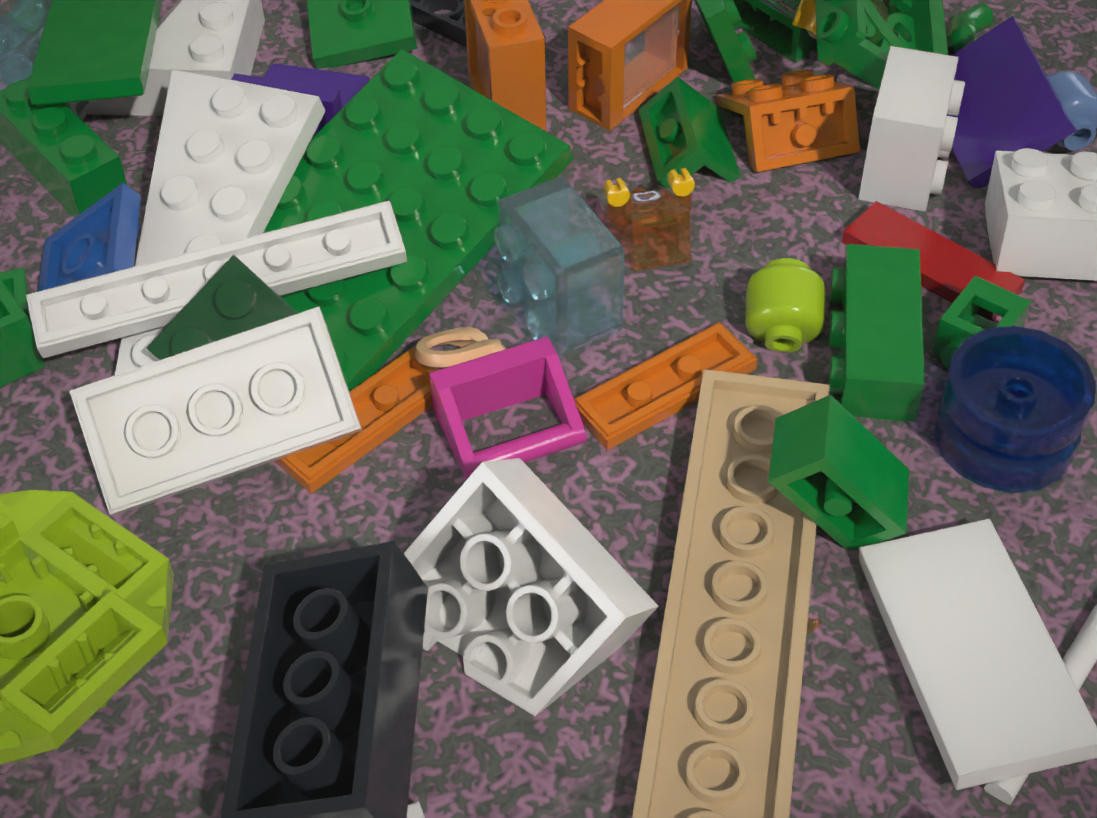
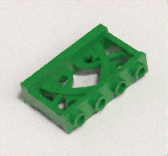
(849, 24)

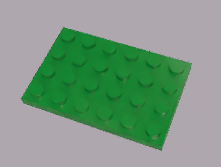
(443, 166)

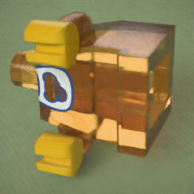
(653, 221)

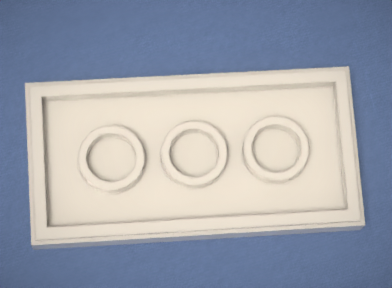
(215, 411)
(978, 655)

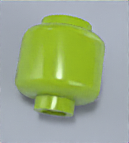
(786, 304)

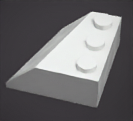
(196, 38)
(522, 587)

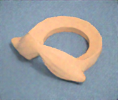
(470, 340)

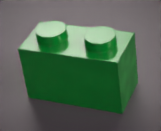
(839, 474)

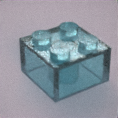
(560, 266)

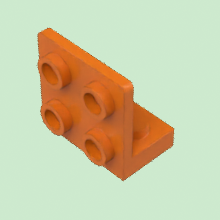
(795, 119)

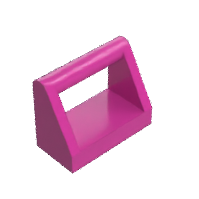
(499, 382)

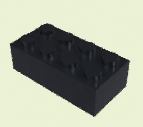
(330, 689)

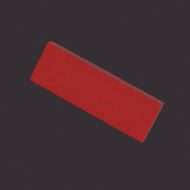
(943, 263)

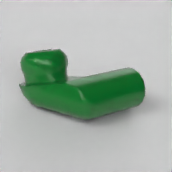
(963, 27)

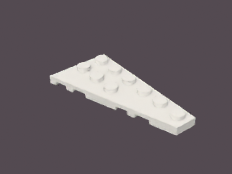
(217, 171)

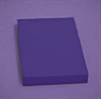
(1004, 102)

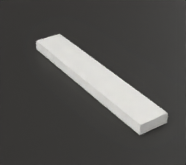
(157, 291)

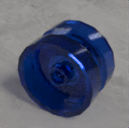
(1014, 408)

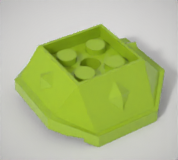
(76, 616)

